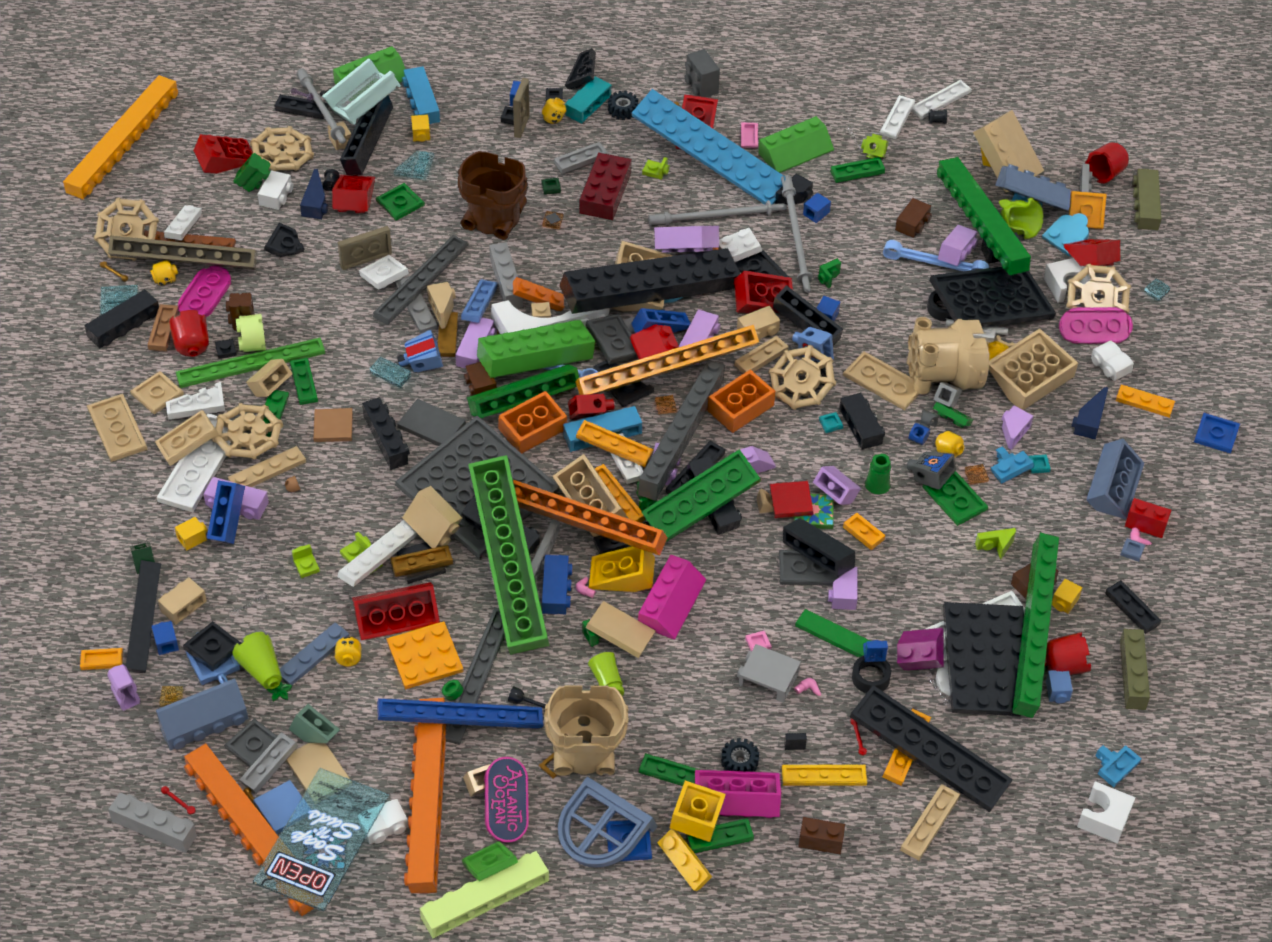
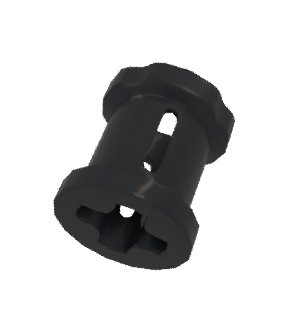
(937, 116)
(335, 176)

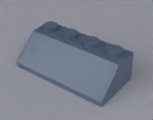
(1032, 187)
(1115, 479)
(202, 714)

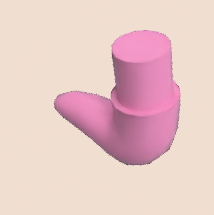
(1135, 535)
(584, 590)
(808, 683)

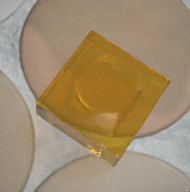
(170, 694)

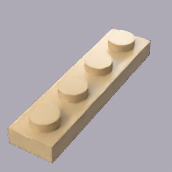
(269, 468)
(930, 822)

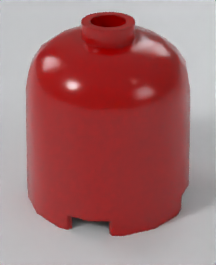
(1108, 161)
(189, 333)
(1068, 654)

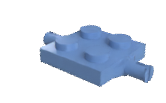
(205, 675)

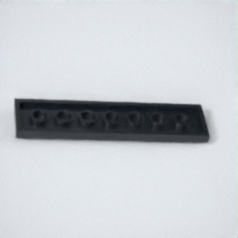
(931, 748)

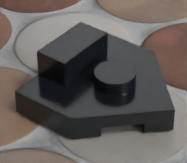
(284, 242)

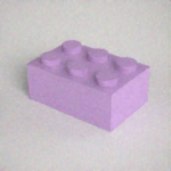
(686, 238)

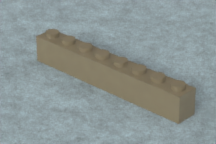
(182, 252)

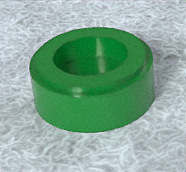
(452, 690)

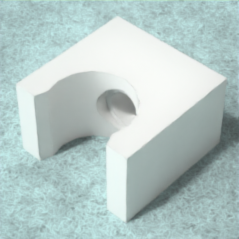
(1059, 273)
(1111, 821)

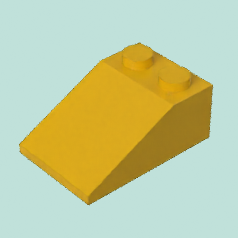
(622, 570)

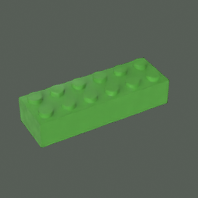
(535, 348)

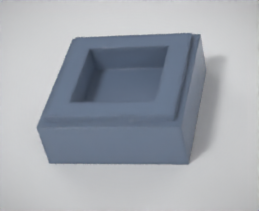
(1132, 549)

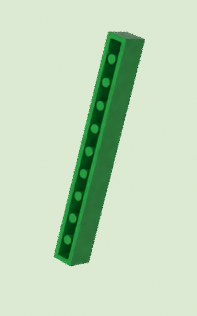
(984, 216)
(1036, 626)

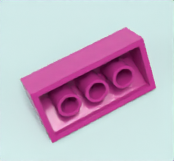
(672, 597)
(746, 792)

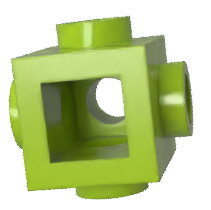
(881, 146)

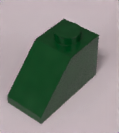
(141, 552)

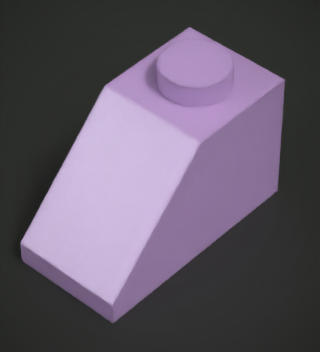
(1015, 425)
(759, 459)
(844, 591)

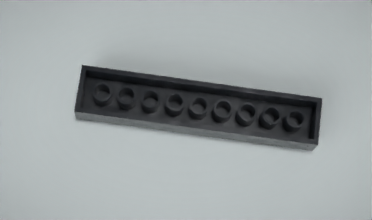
(649, 280)

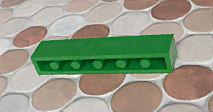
(515, 393)

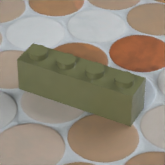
(1147, 199)
(1134, 669)

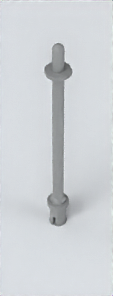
(306, 81)
(788, 192)
(667, 218)

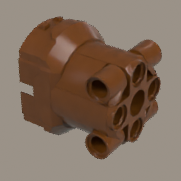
(493, 193)

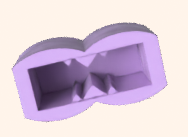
(123, 687)

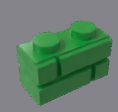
(252, 173)

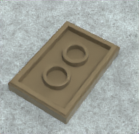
(521, 108)
(364, 248)

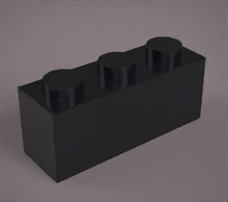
(861, 421)

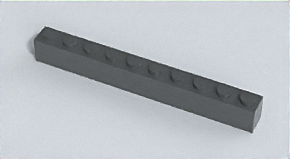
(680, 431)

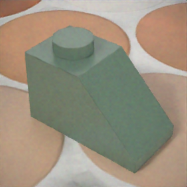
(313, 726)

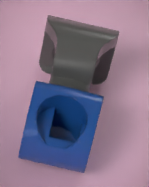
(920, 432)

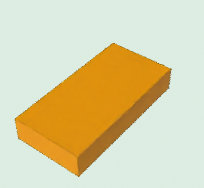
(101, 658)

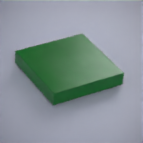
(400, 201)

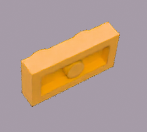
(864, 531)

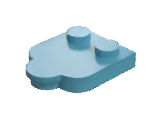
(1067, 230)

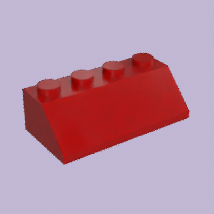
(395, 610)

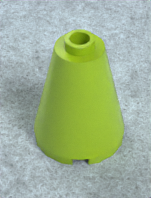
(259, 659)

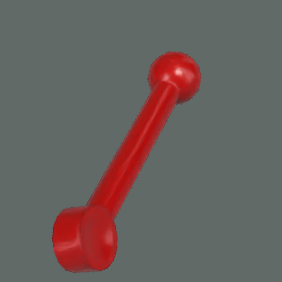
(862, 751)
(190, 809)

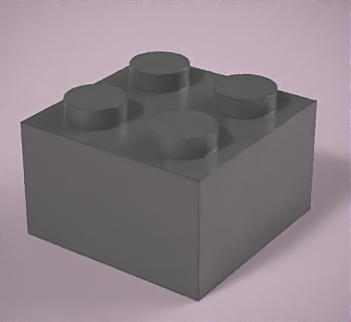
(702, 73)

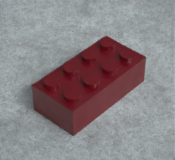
(605, 186)

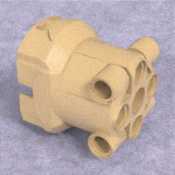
(947, 355)
(607, 724)

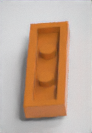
(538, 294)

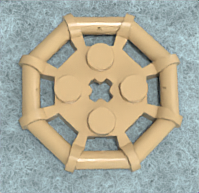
(283, 159)
(123, 218)
(1099, 284)
(805, 386)
(247, 422)

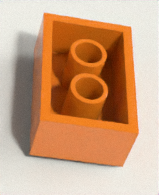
(741, 401)
(532, 422)

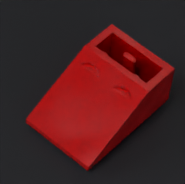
(220, 153)

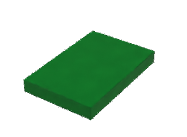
(957, 499)

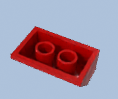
(1095, 251)

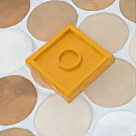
(1090, 205)

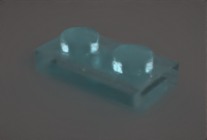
(390, 372)

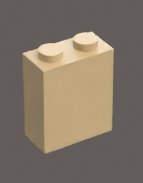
(432, 518)

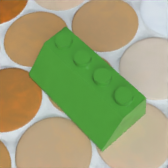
(384, 61)
(796, 145)

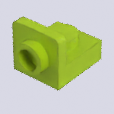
(656, 169)
(305, 561)

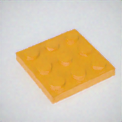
(424, 655)

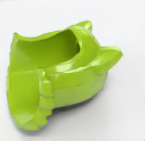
(1023, 216)

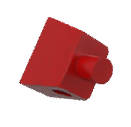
(589, 406)

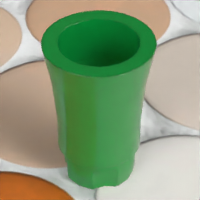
(879, 475)

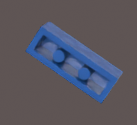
(226, 512)
(556, 584)

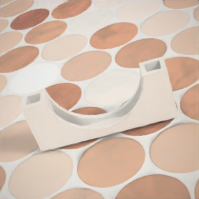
(510, 319)

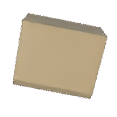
(764, 501)

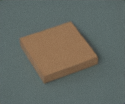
(333, 425)

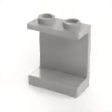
(770, 670)

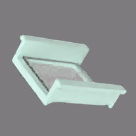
(360, 91)

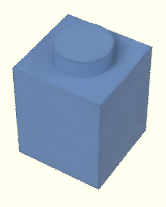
(1059, 686)

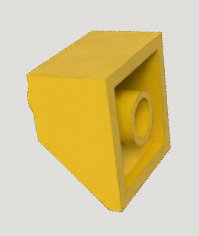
(697, 811)

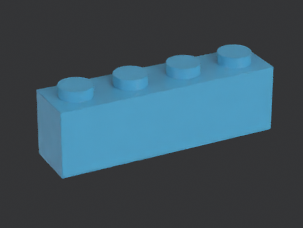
(421, 94)
(620, 421)

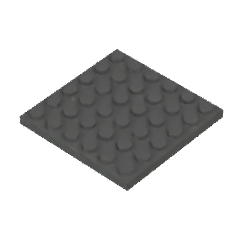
(449, 474)

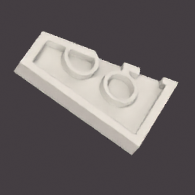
(207, 400)

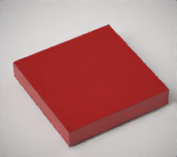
(791, 499)

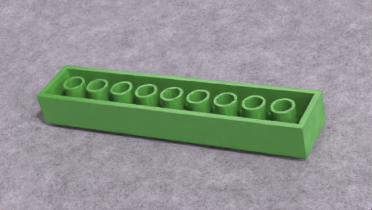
(508, 555)

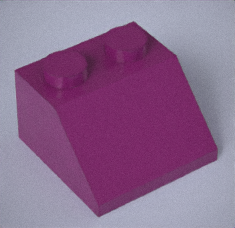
(921, 649)

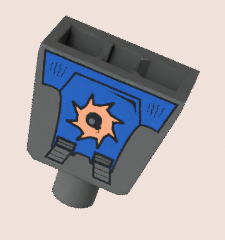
(933, 468)

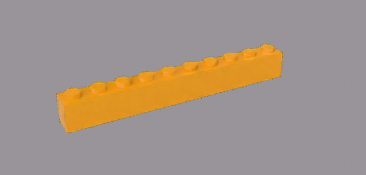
(120, 137)
(667, 361)

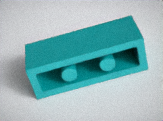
(588, 99)

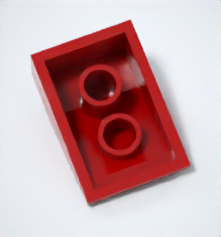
(701, 108)
(353, 193)
(758, 290)

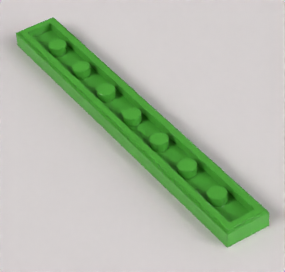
(248, 362)

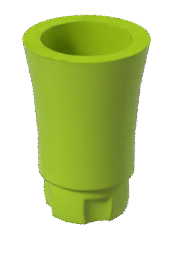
(606, 670)

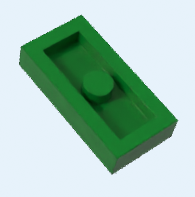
(959, 418)

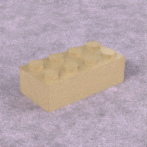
(583, 484)

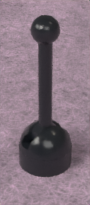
(517, 696)

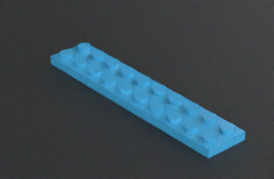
(708, 147)

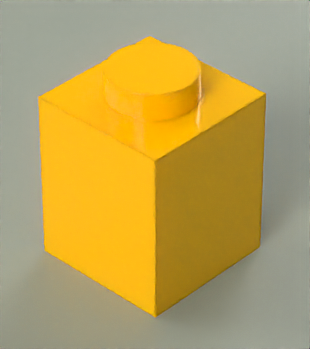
(420, 128)
(191, 533)
(1066, 596)

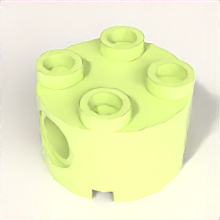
(251, 332)

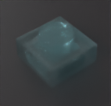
(1157, 289)

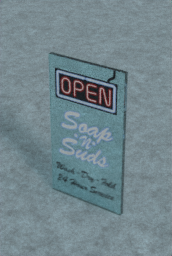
(321, 839)

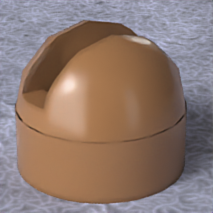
(292, 484)

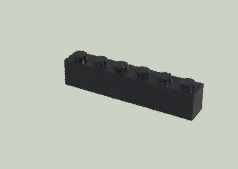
(365, 137)

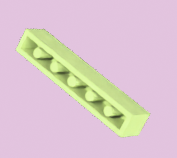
(483, 895)

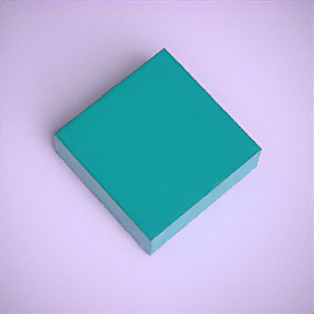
(831, 422)
(1041, 464)

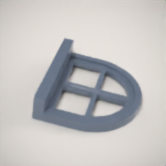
(616, 804)

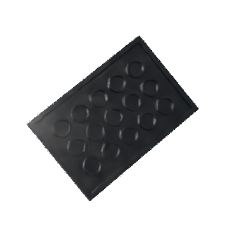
(992, 296)
(982, 656)

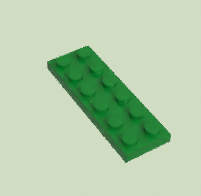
(702, 495)

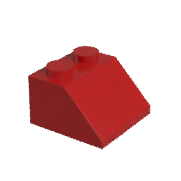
(653, 341)
(1148, 517)

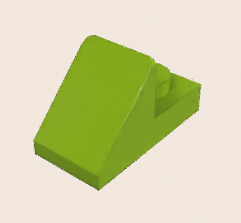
(1000, 539)

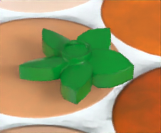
(280, 691)

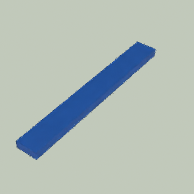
(459, 713)

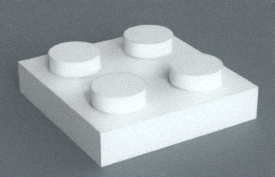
(741, 244)
(383, 272)

